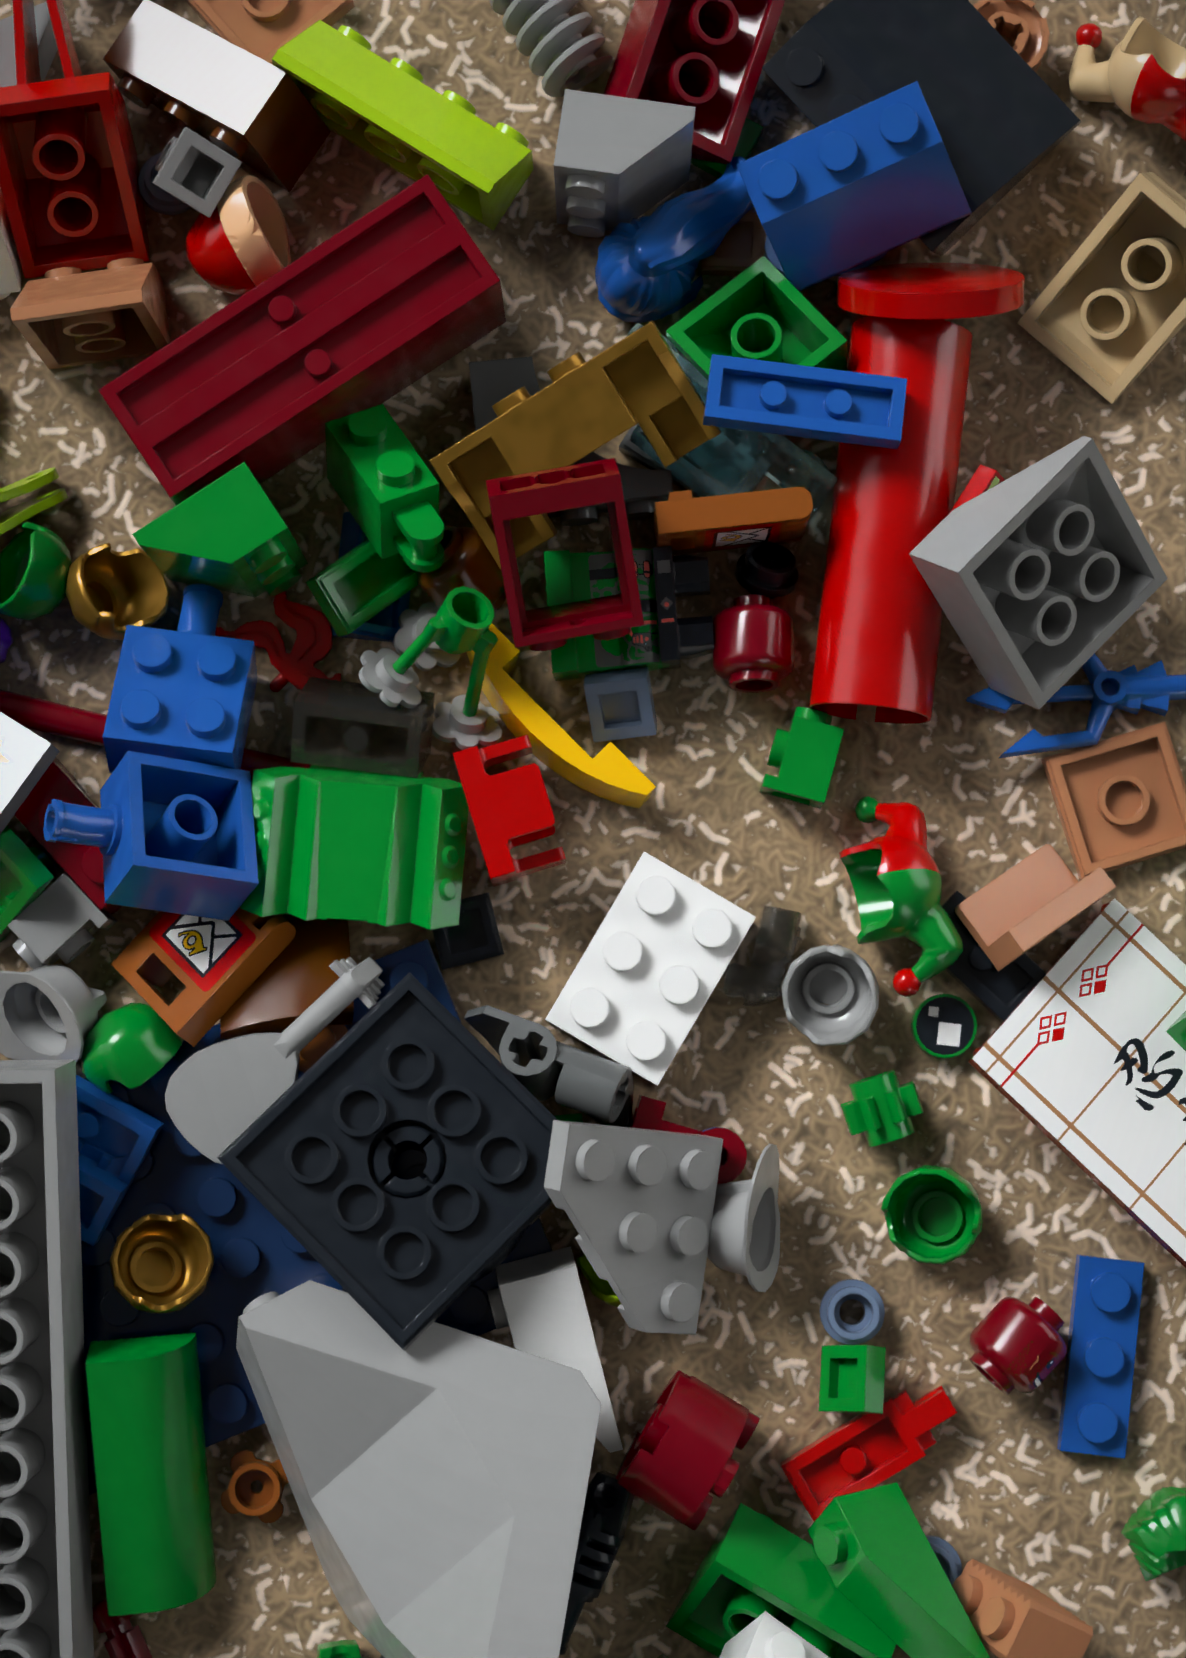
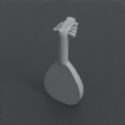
(238, 1079)

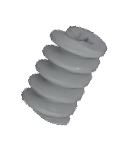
(554, 42)

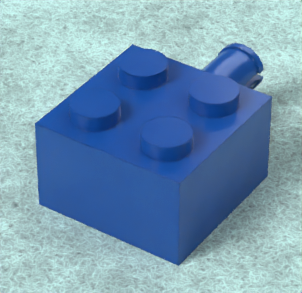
(183, 689)
(168, 835)

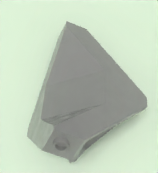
(426, 1474)

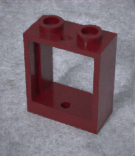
(556, 491)

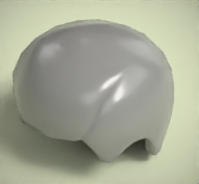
(834, 978)

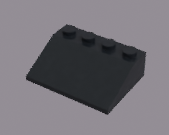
(980, 91)

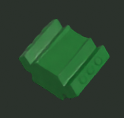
(358, 846)

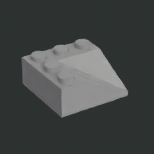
(1040, 571)

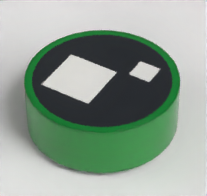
(944, 1026)

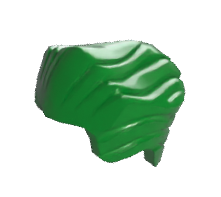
(1159, 1532)

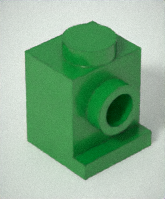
(804, 758)

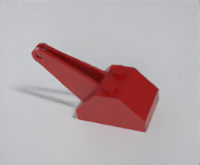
(67, 159)

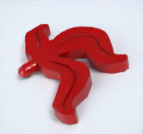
(311, 645)

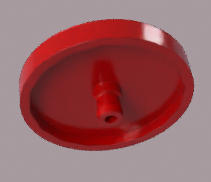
(931, 290)

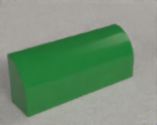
(151, 1472)

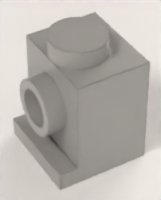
(195, 171)
(58, 924)

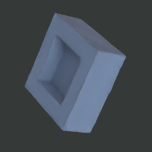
(620, 704)

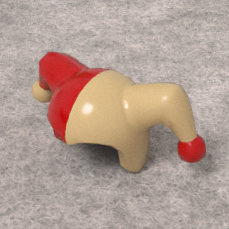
(1141, 76)

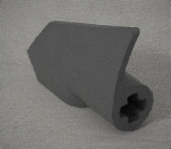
(554, 1068)

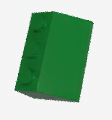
(225, 539)
(769, 1569)

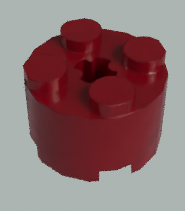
(686, 1449)

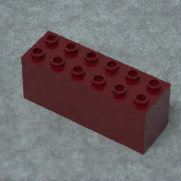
(311, 345)

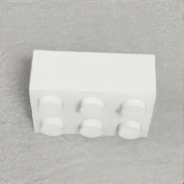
(650, 968)

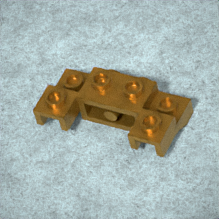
(569, 419)

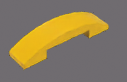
(606, 775)

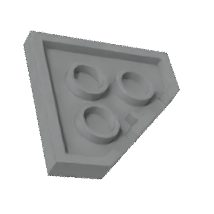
(639, 1214)

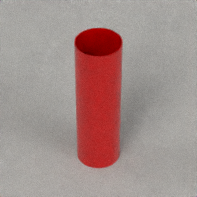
(876, 609)

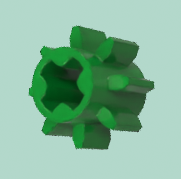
(882, 1108)

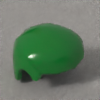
(33, 573)
(128, 1047)
(933, 1214)

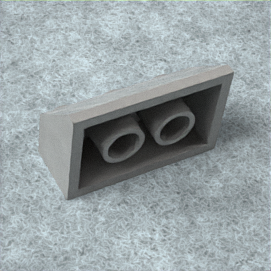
(617, 158)

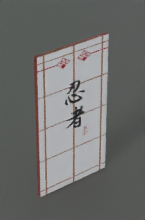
(1101, 1072)

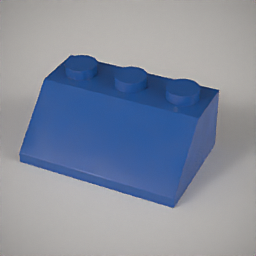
(854, 187)

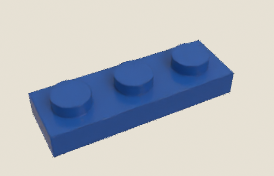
(805, 401)
(1100, 1356)

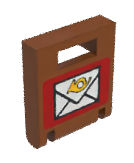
(731, 519)
(208, 956)

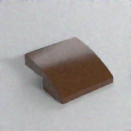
(292, 980)

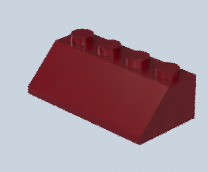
(699, 58)

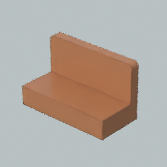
(1029, 904)

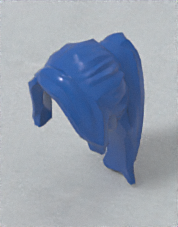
(651, 261)

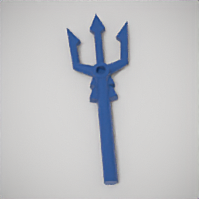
(1107, 691)

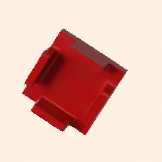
(508, 809)

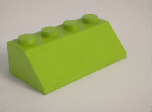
(406, 122)

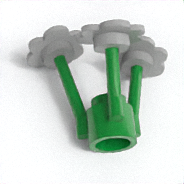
(433, 638)

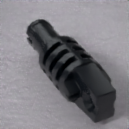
(600, 1536)

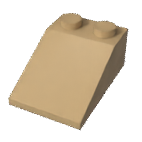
(1119, 290)

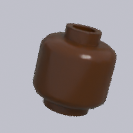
(465, 564)

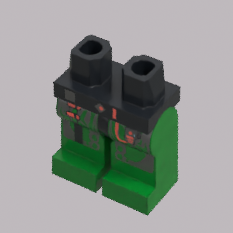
(662, 637)

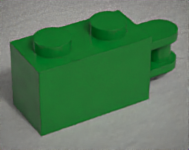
(386, 487)

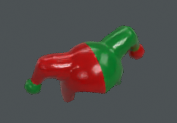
(901, 891)

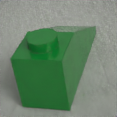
(892, 1573)

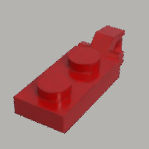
(866, 1449)

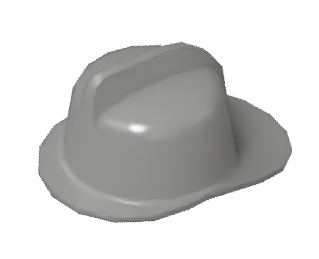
(46, 1013)
(748, 1224)

